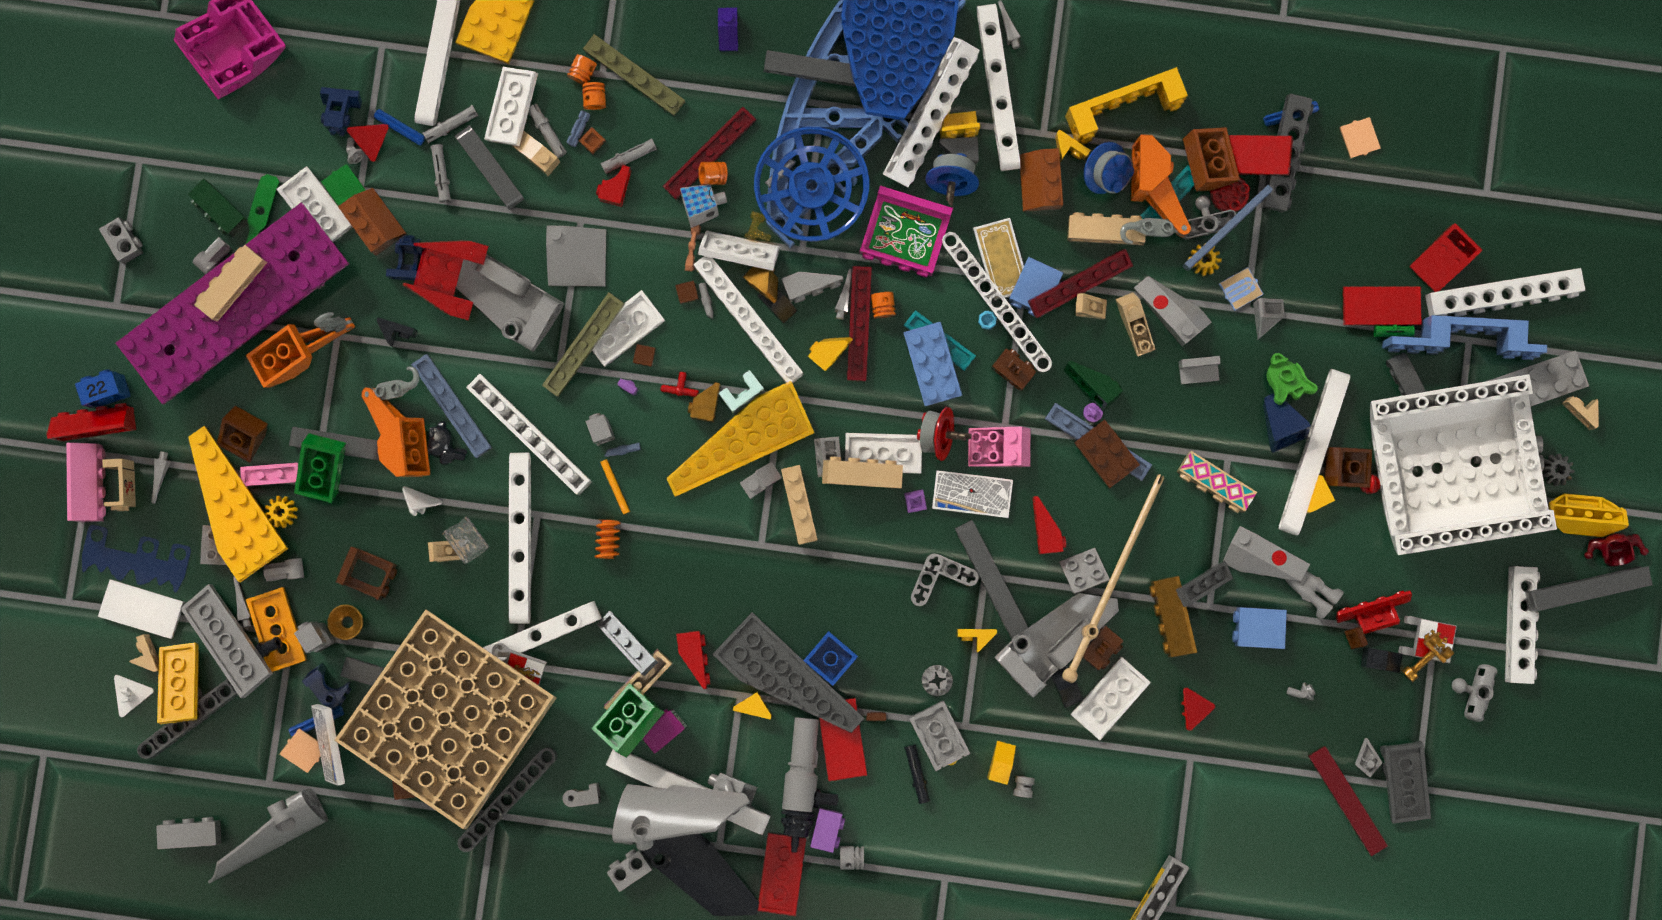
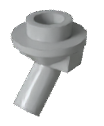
(354, 154)
(1307, 691)

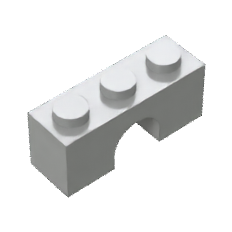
(314, 636)

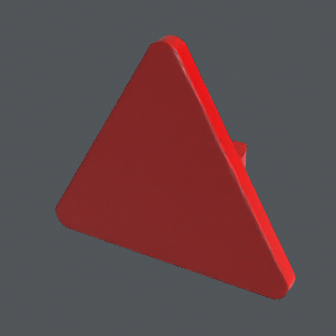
(369, 138)
(1195, 708)

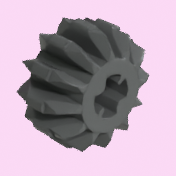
(1562, 475)

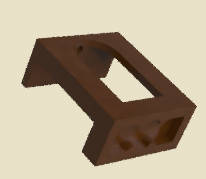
(352, 557)

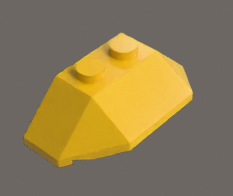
(1588, 515)

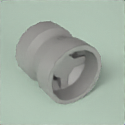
(1023, 786)

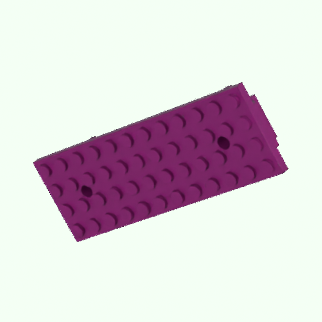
(184, 343)

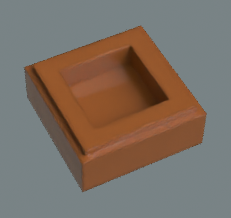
(592, 140)

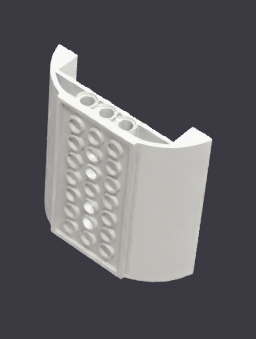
(1462, 500)

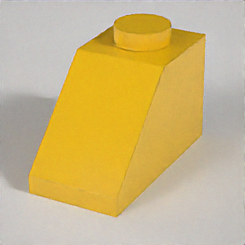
(828, 350)
(1001, 762)

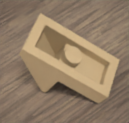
(1090, 306)
(1586, 415)
(441, 552)
(149, 659)

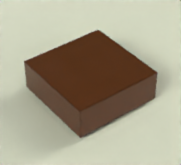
(687, 292)
(644, 355)
(1356, 638)
(876, 716)

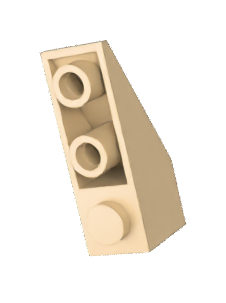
(1135, 323)

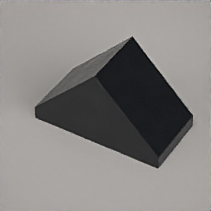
(1068, 692)

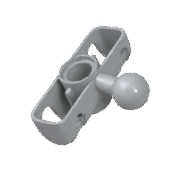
(1197, 224)
(1485, 682)

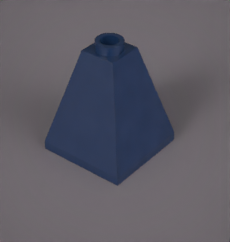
(1283, 424)

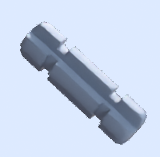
(578, 128)

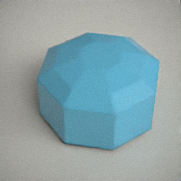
(987, 320)

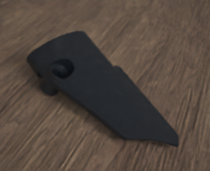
(703, 875)

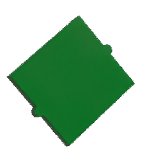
(342, 184)

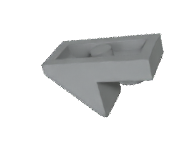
(760, 480)

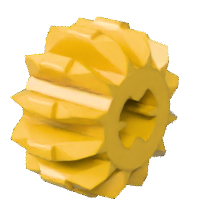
(1208, 266)
(283, 504)

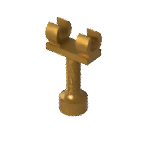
(1446, 653)

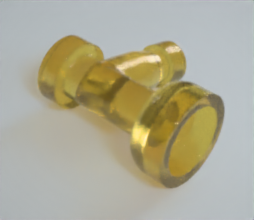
(753, 232)

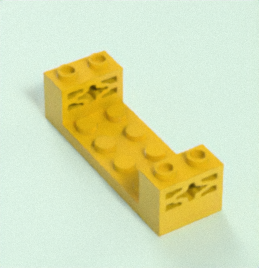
(1168, 87)

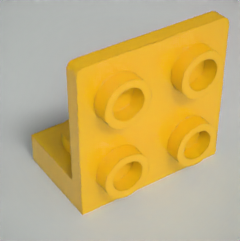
(960, 125)

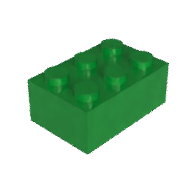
(320, 468)
(627, 720)

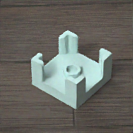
(744, 397)

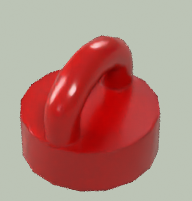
(1374, 486)

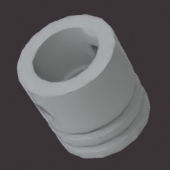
(851, 857)

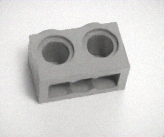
(118, 243)
(600, 429)
(824, 450)
(632, 873)

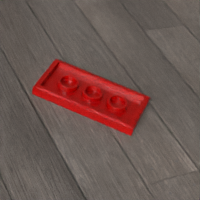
(781, 875)

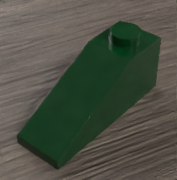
(1097, 386)

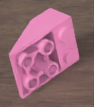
(999, 447)

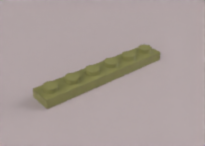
(634, 75)
(583, 344)

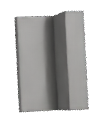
(1199, 370)

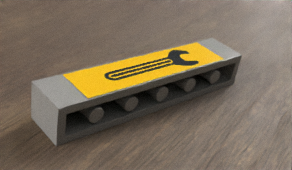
(1161, 890)

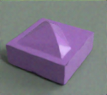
(628, 386)
(915, 501)

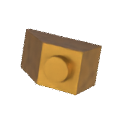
(763, 281)
(705, 404)

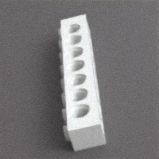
(928, 103)
(1571, 278)
(748, 319)
(529, 434)

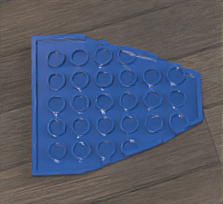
(895, 49)

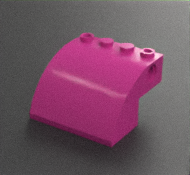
(229, 44)

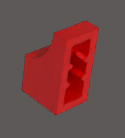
(614, 190)

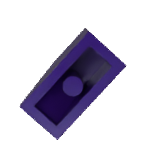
(728, 29)

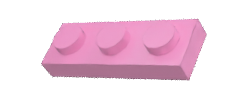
(269, 474)

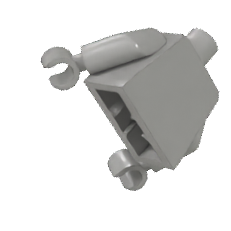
(730, 784)

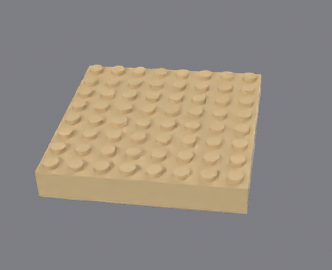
(445, 719)

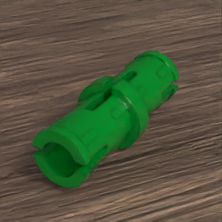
(1380, 331)

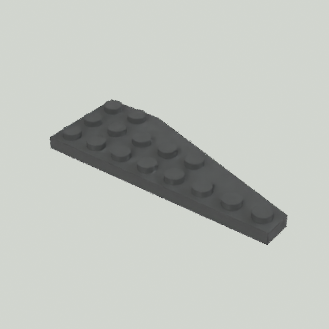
(769, 664)

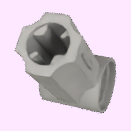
(209, 259)
(285, 570)

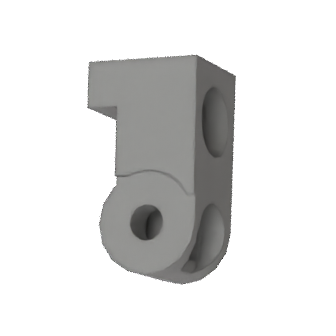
(583, 797)

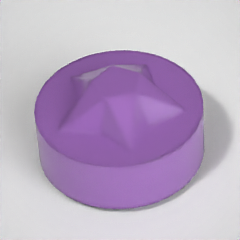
(1092, 412)

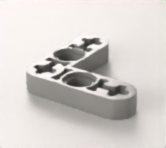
(941, 569)

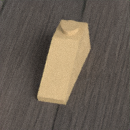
(537, 154)

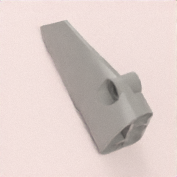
(509, 300)
(1052, 641)
(664, 813)
(286, 824)

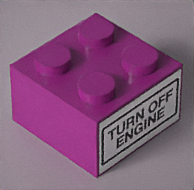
(664, 730)

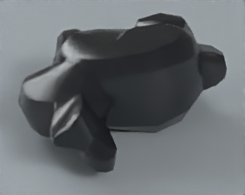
(441, 445)

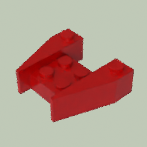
(440, 271)

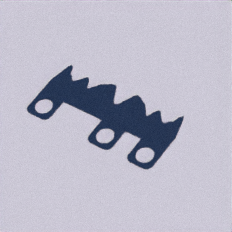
(143, 564)

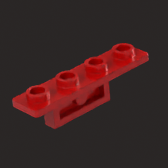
(1375, 614)

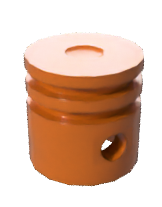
(581, 69)
(594, 96)
(713, 173)
(883, 304)

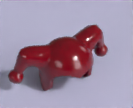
(1616, 548)

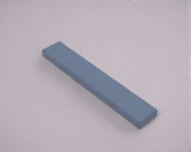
(1227, 228)
(451, 406)
(1077, 428)

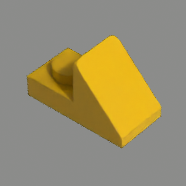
(1066, 143)
(982, 636)

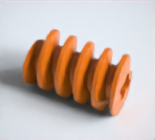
(607, 539)

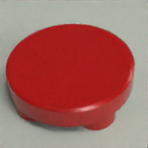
(1231, 196)

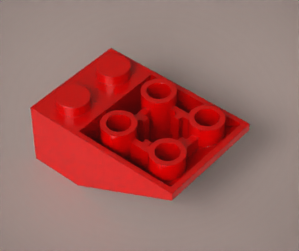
(1445, 257)

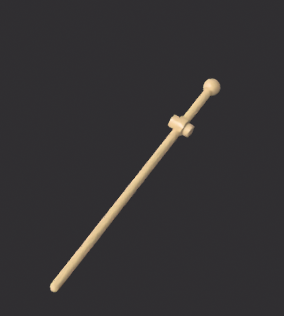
(1070, 674)

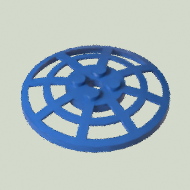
(811, 172)

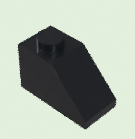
(1381, 660)

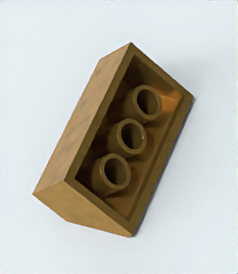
(1173, 617)

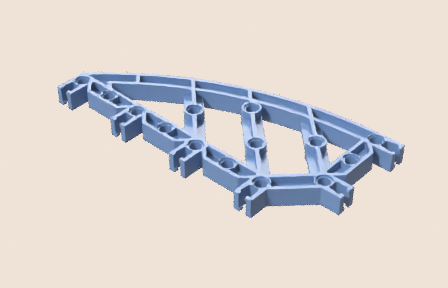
(798, 116)

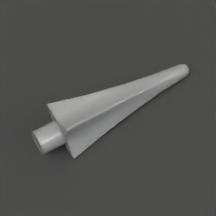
(1011, 33)
(842, 304)
(160, 468)
(242, 608)

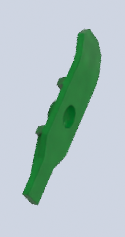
(263, 199)

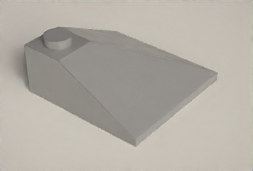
(576, 256)

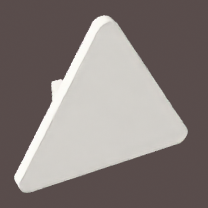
(419, 501)
(130, 694)

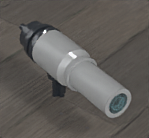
(801, 783)

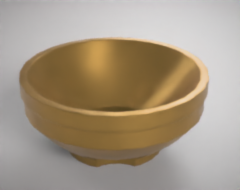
(335, 622)

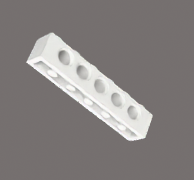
(1514, 633)

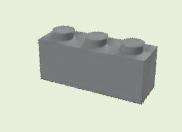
(188, 833)

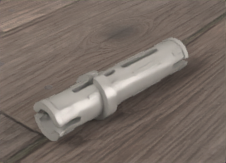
(450, 124)
(542, 124)
(628, 156)
(440, 172)

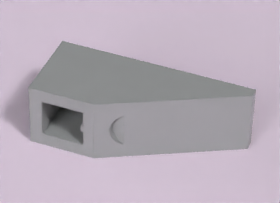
(805, 283)

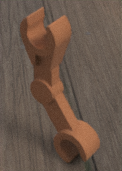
(692, 245)

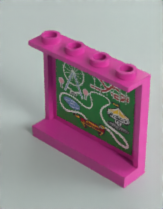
(905, 231)

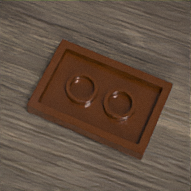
(1106, 454)

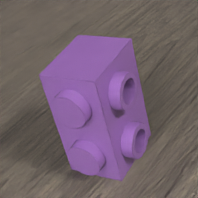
(827, 829)

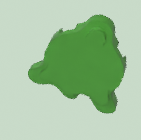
(1288, 379)

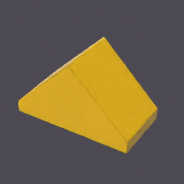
(1321, 495)
(754, 706)

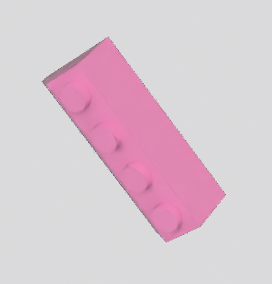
(85, 482)

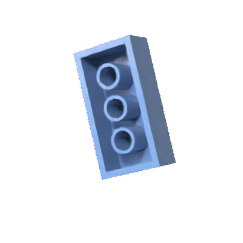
(933, 363)

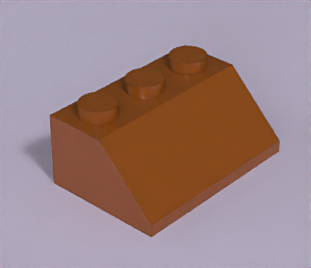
(1210, 158)
(1041, 180)
(372, 220)

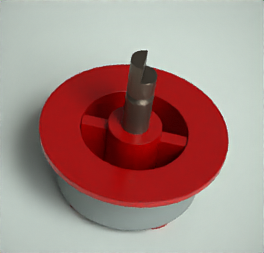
(938, 433)

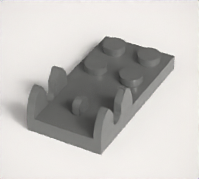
(1406, 781)

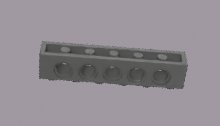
(1292, 104)

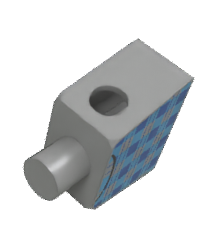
(701, 203)

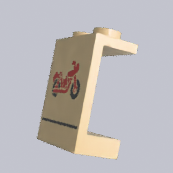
(126, 483)

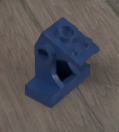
(338, 121)
(406, 246)
(317, 684)

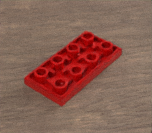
(1262, 154)
(1381, 305)
(843, 750)

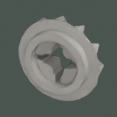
(929, 675)

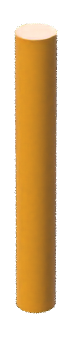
(615, 487)

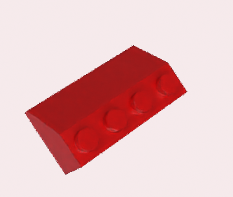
(92, 423)

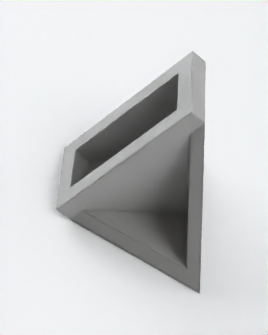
(1267, 314)

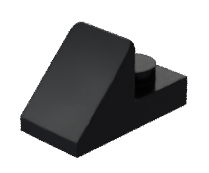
(781, 308)
(391, 329)

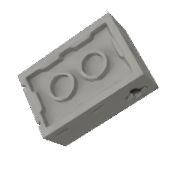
(939, 735)

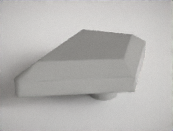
(1368, 759)

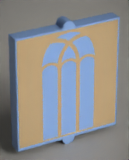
(1241, 289)

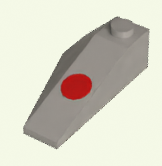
(1176, 313)
(1259, 556)

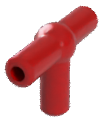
(680, 390)

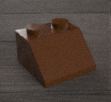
(241, 433)
(1348, 467)

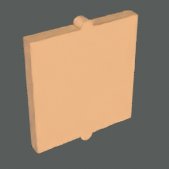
(1359, 137)
(302, 750)

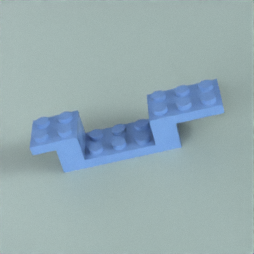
(1436, 330)

